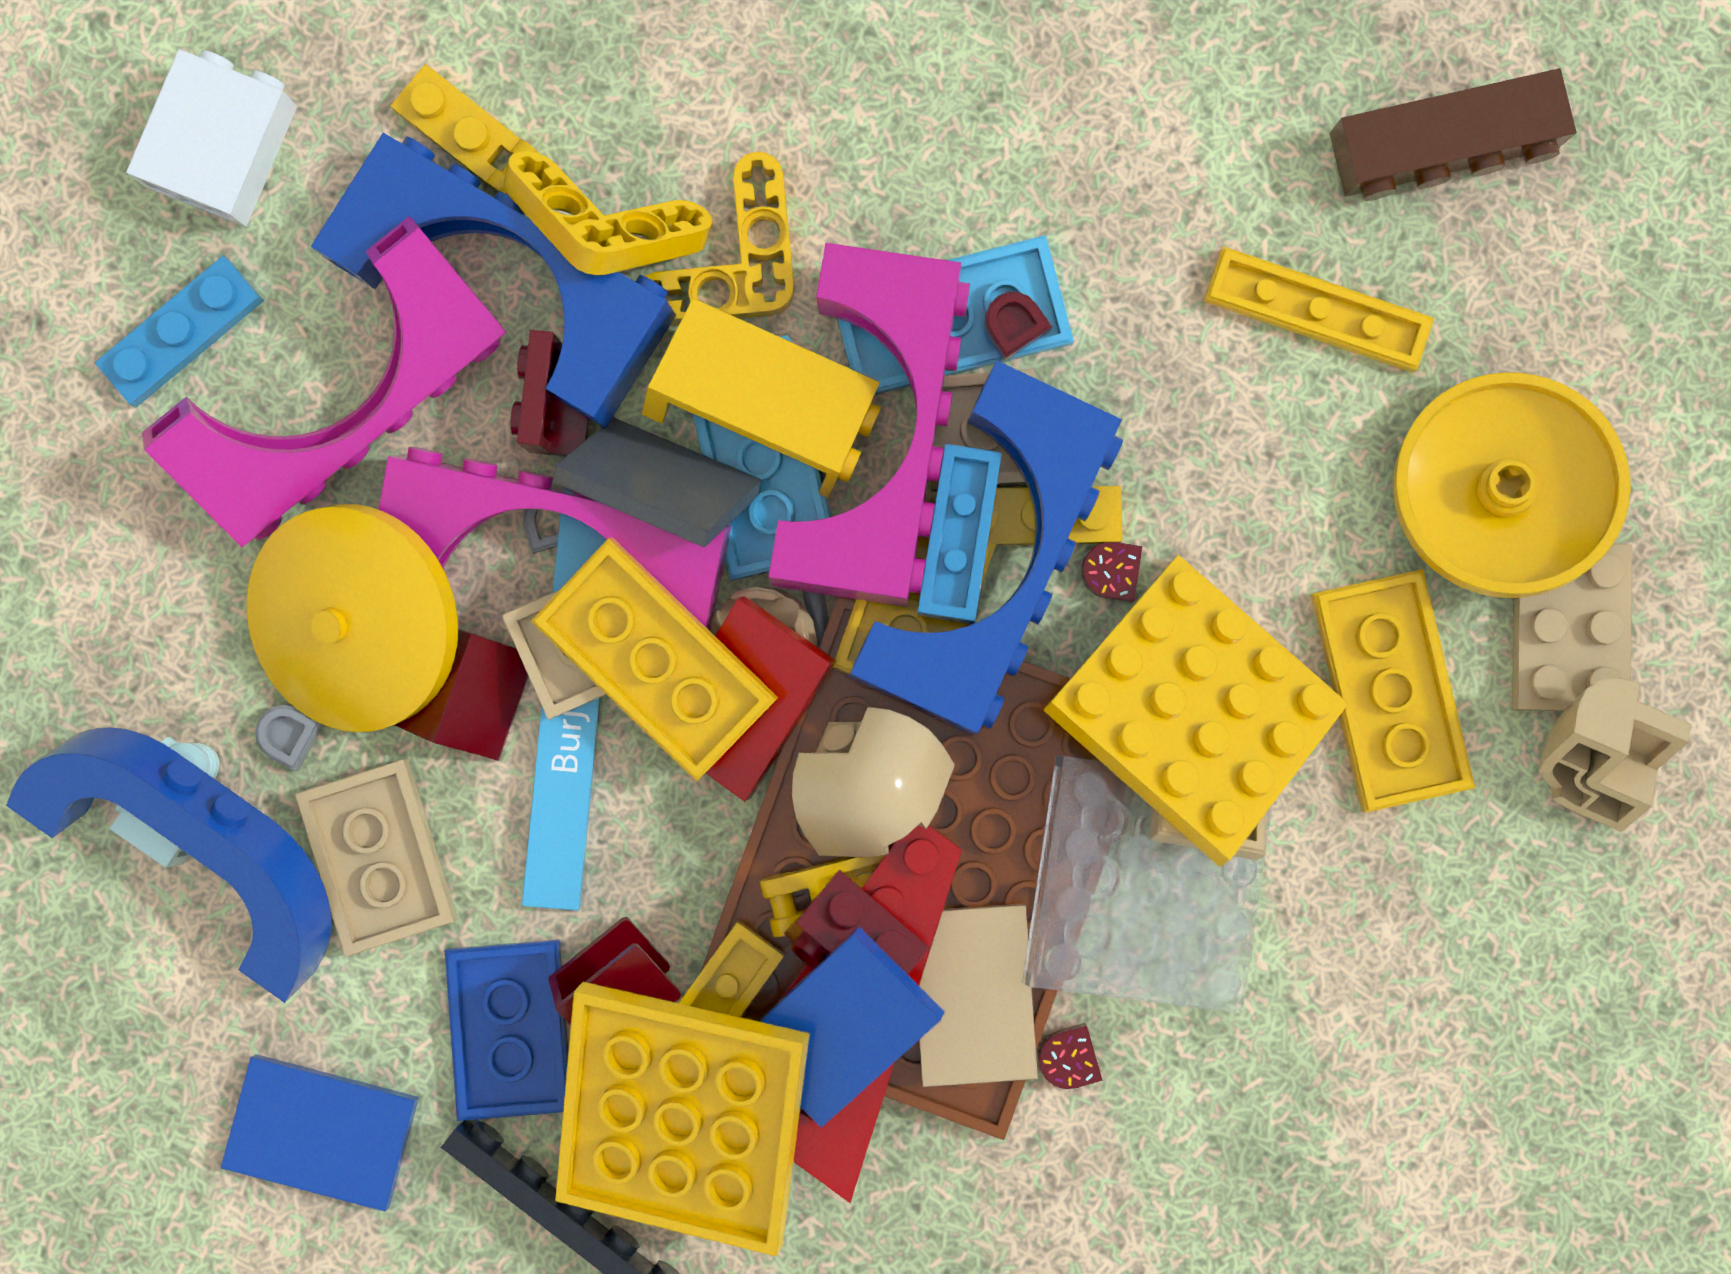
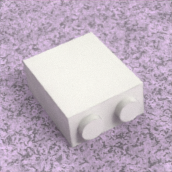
(213, 136)

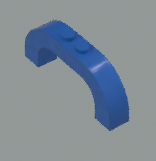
(206, 822)

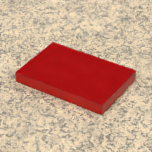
(790, 669)

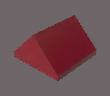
(476, 700)

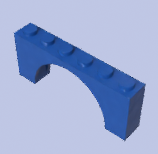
(607, 318)
(1058, 451)

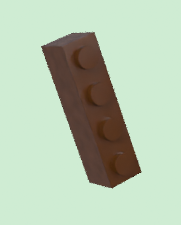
(1452, 134)

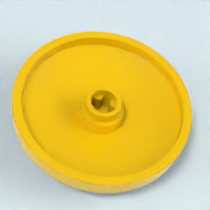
(1511, 485)
(352, 617)

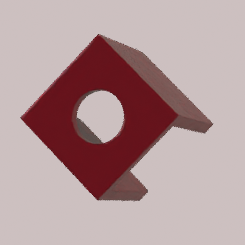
(616, 960)

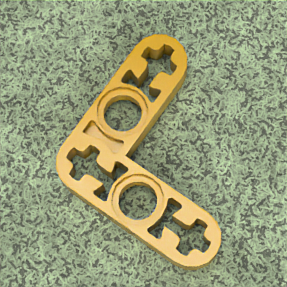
(598, 241)
(742, 277)

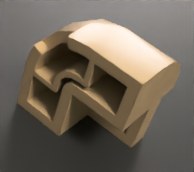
(1608, 753)
(869, 784)

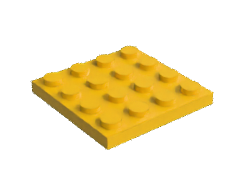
(1197, 710)
(680, 1117)

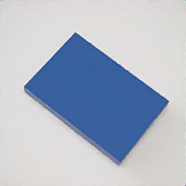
(858, 1019)
(506, 1030)
(319, 1132)

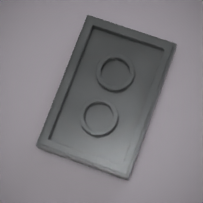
(657, 481)

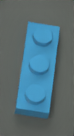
(179, 331)
(959, 534)

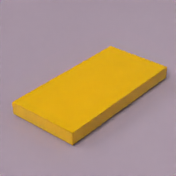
(654, 658)
(1394, 676)

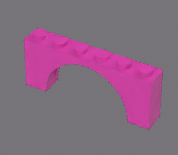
(911, 311)
(256, 478)
(451, 501)

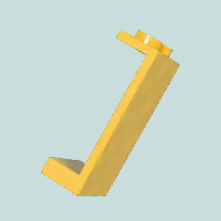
(764, 391)

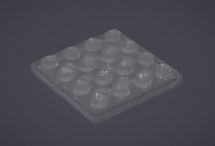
(1132, 910)

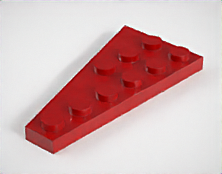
(914, 889)

